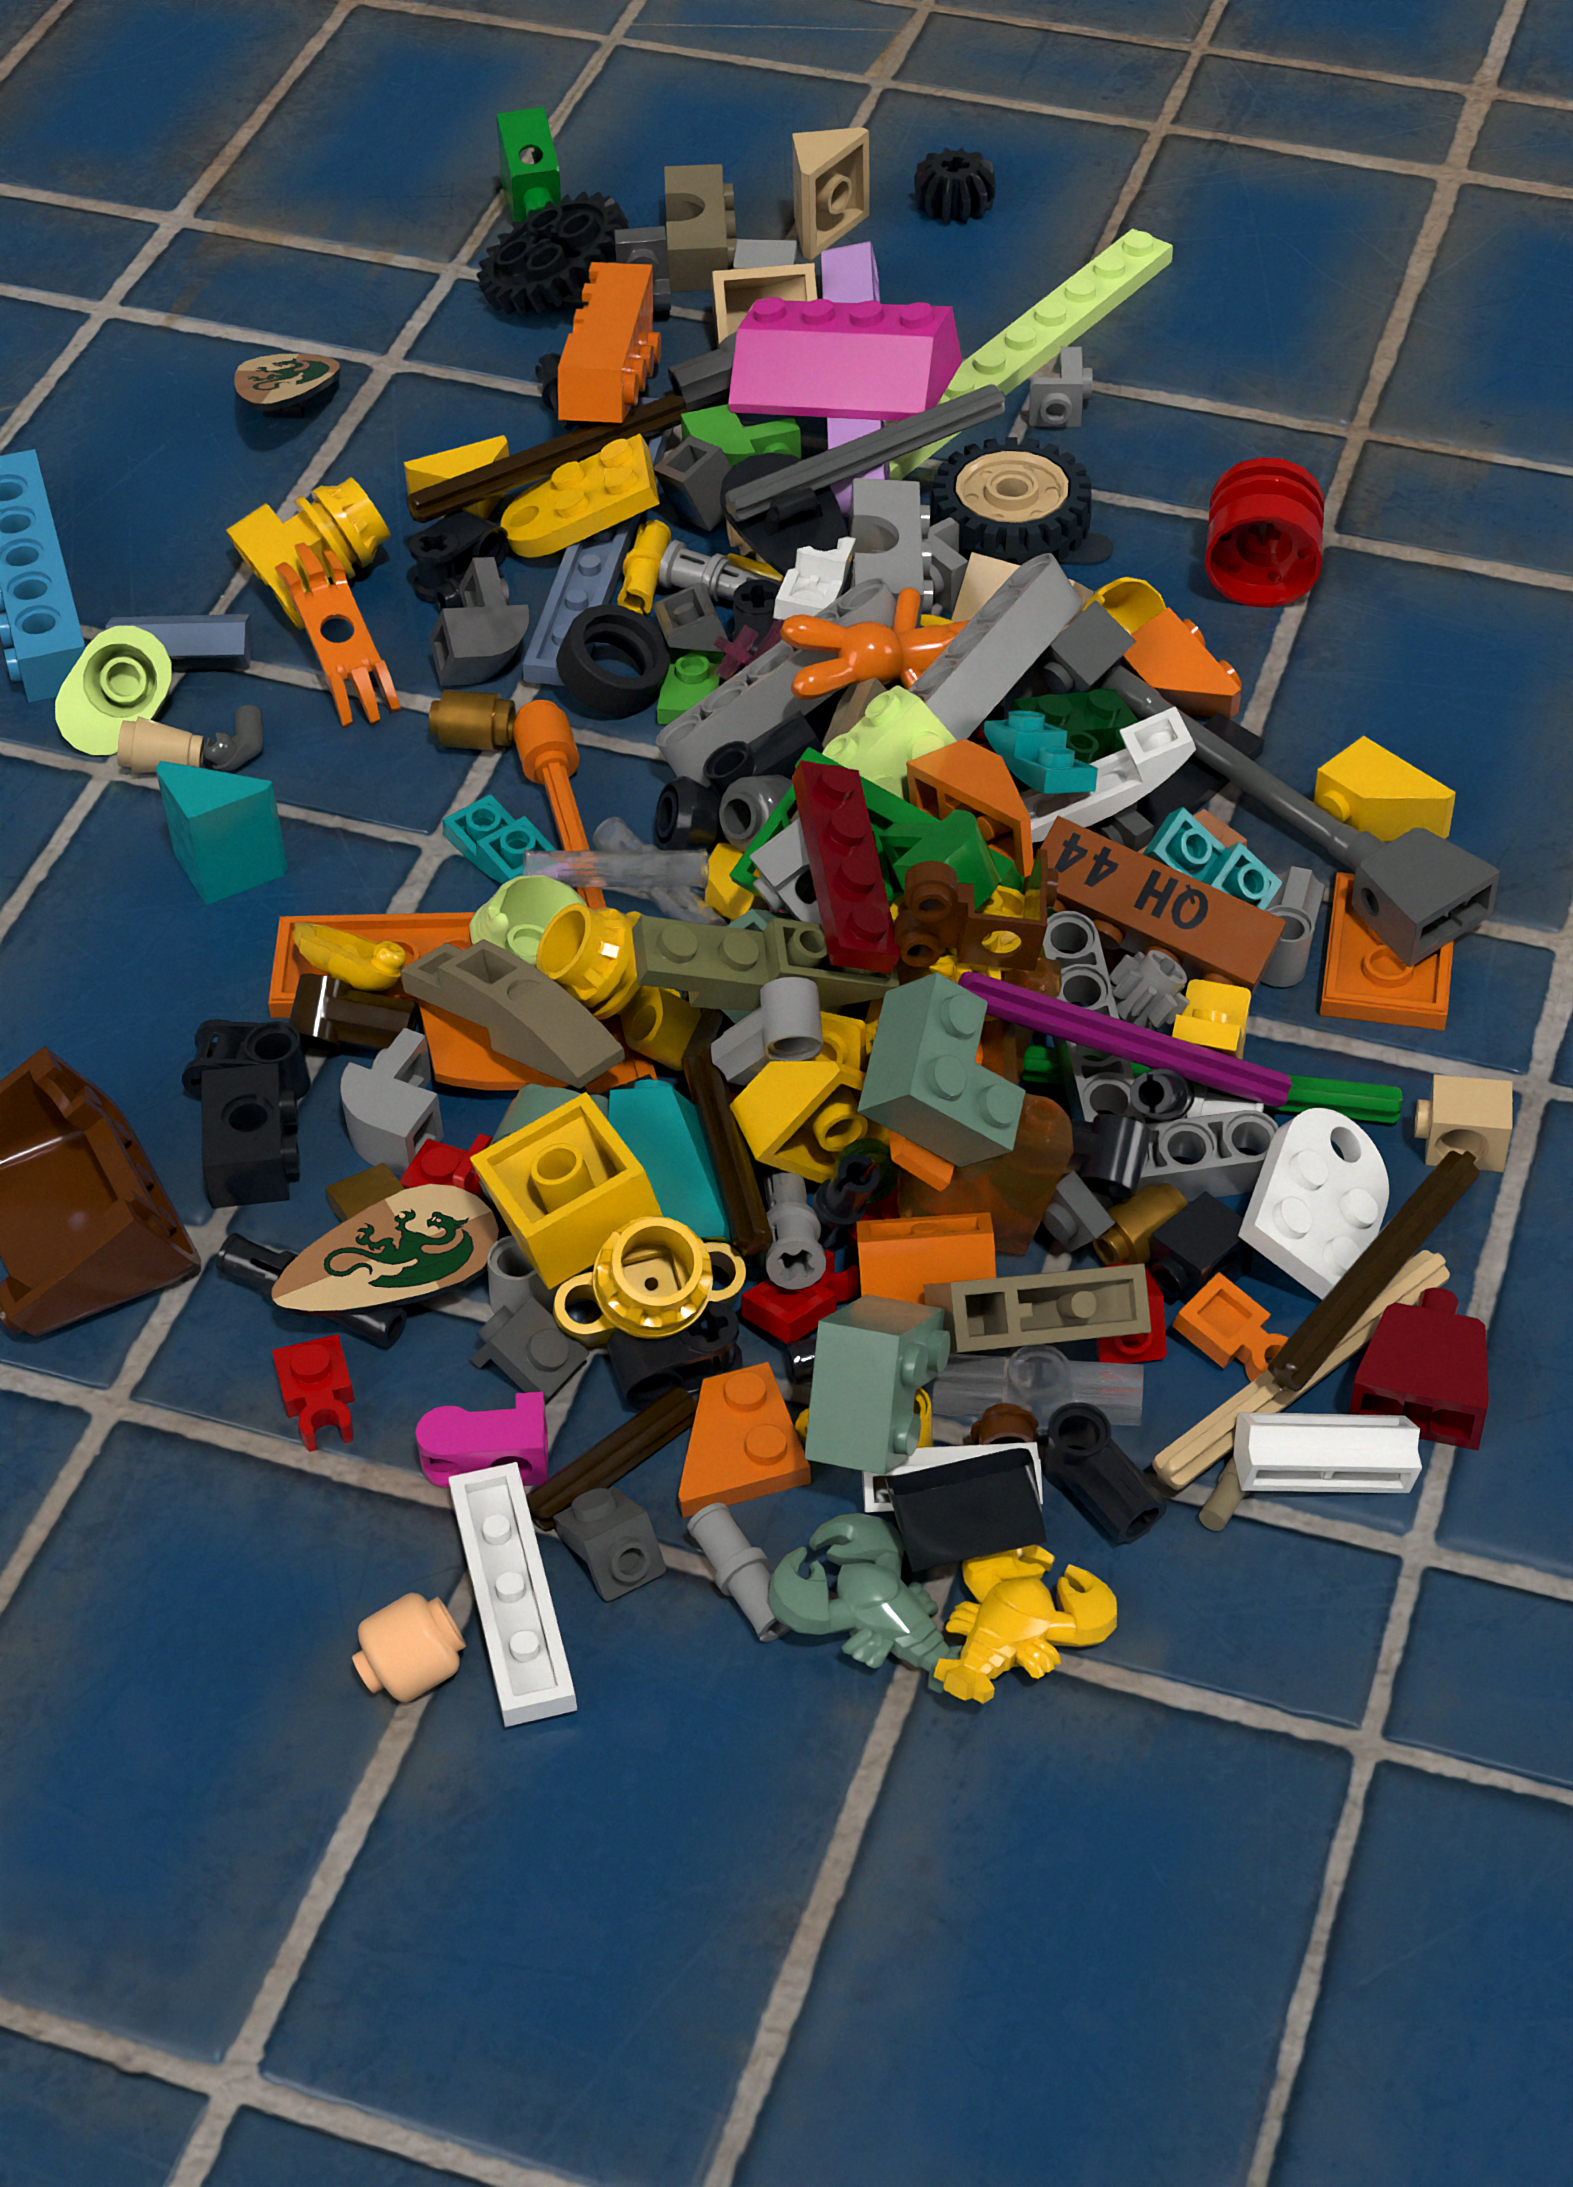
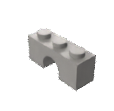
(889, 536)

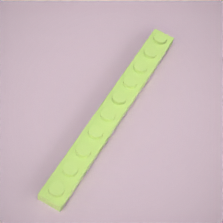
(1051, 325)

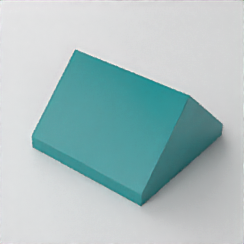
(222, 829)

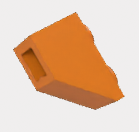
(1176, 663)

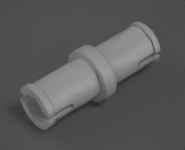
(739, 1567)

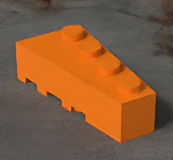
(609, 345)

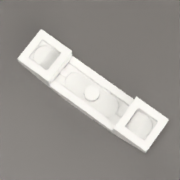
(1151, 756)

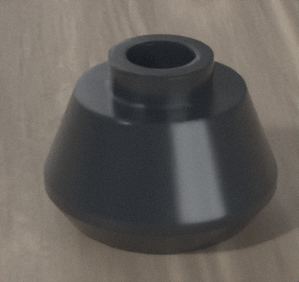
(687, 816)

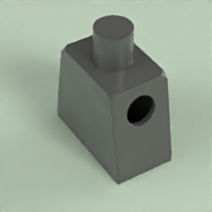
(1419, 891)

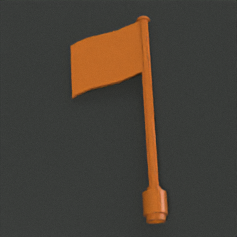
(463, 1049)

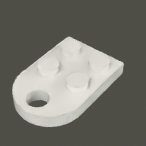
(1313, 1207)

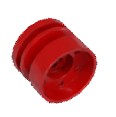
(1265, 532)

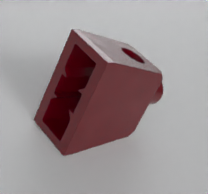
(1427, 1368)

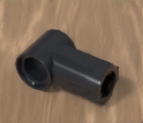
(768, 754)
(1109, 1154)
(1101, 1474)

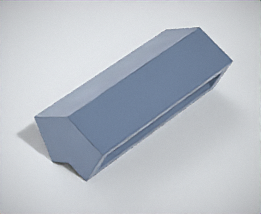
(199, 639)

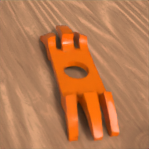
(338, 660)

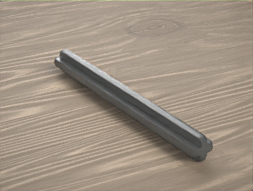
(867, 451)

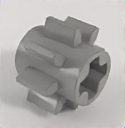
(1149, 989)

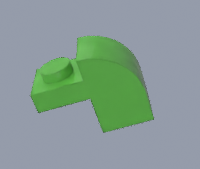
(725, 430)

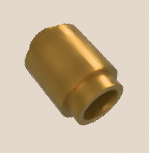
(472, 720)
(1135, 1222)

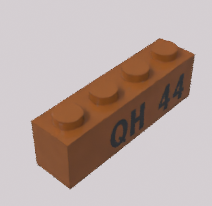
(1158, 908)

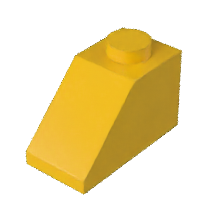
(1382, 793)

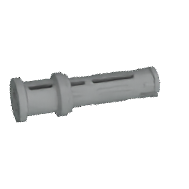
(688, 568)
(795, 1255)

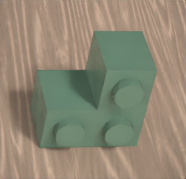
(927, 1078)
(867, 1378)

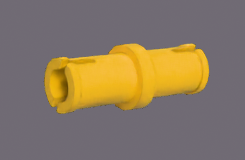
(643, 565)

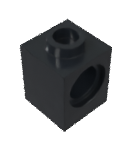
(1198, 1246)

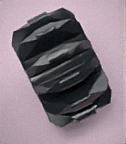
(955, 185)

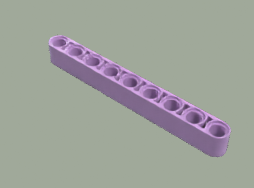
(851, 277)

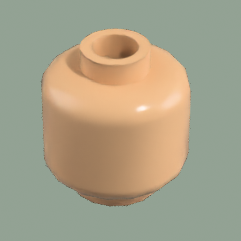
(408, 1647)

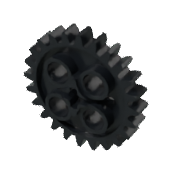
(550, 253)

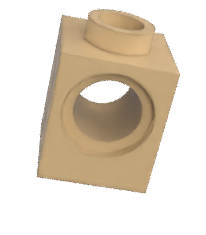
(1466, 1117)

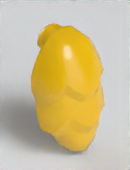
(350, 957)

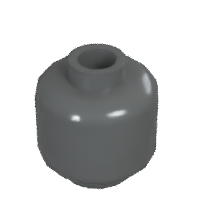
(749, 805)

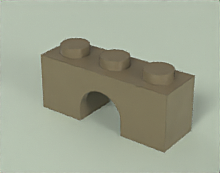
(698, 225)

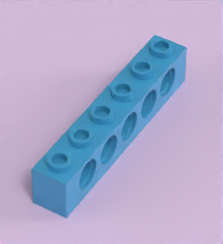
(34, 584)

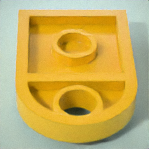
(582, 499)

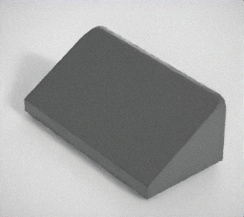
(690, 619)

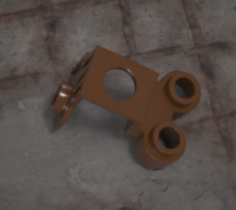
(945, 916)

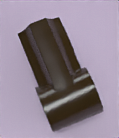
(335, 1014)

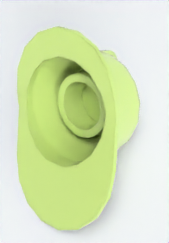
(114, 680)

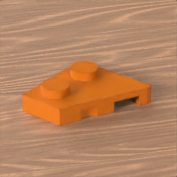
(741, 1442)

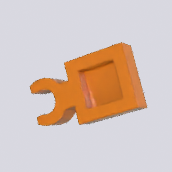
(1228, 1326)

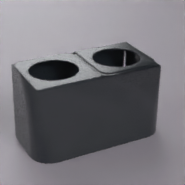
(968, 1508)

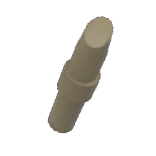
(1223, 1499)

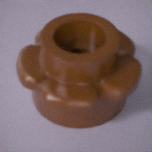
(1004, 1425)

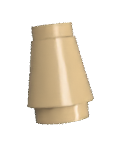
(148, 742)

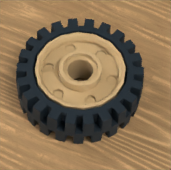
(1014, 500)

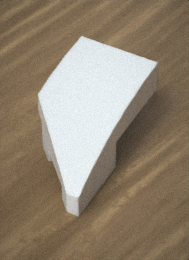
(814, 580)

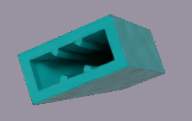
(670, 1146)

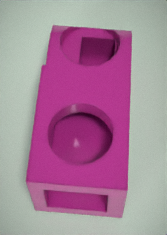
(464, 1441)

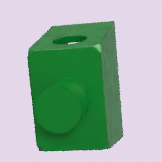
(524, 184)

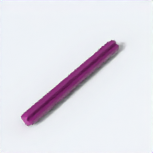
(1128, 1040)

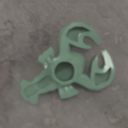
(870, 1596)

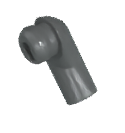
(232, 752)

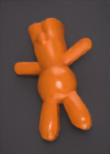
(867, 648)

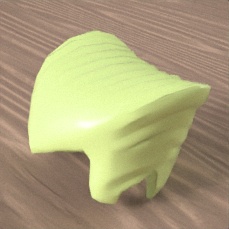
(521, 913)

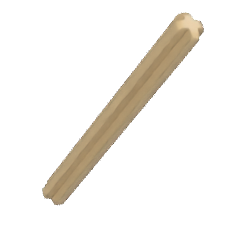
(1215, 1434)

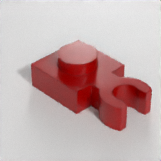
(796, 1312)
(316, 1387)

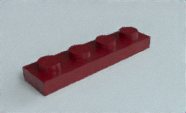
(845, 867)

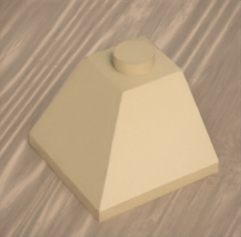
(738, 290)

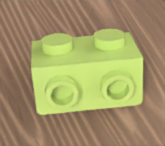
(889, 735)

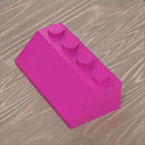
(843, 359)

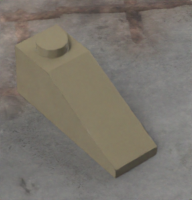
(1042, 1307)

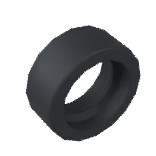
(626, 631)

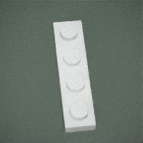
(512, 1595)

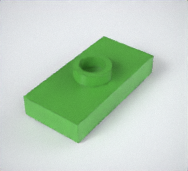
(688, 681)

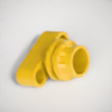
(337, 521)
(595, 963)
(650, 1282)

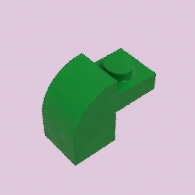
(952, 841)

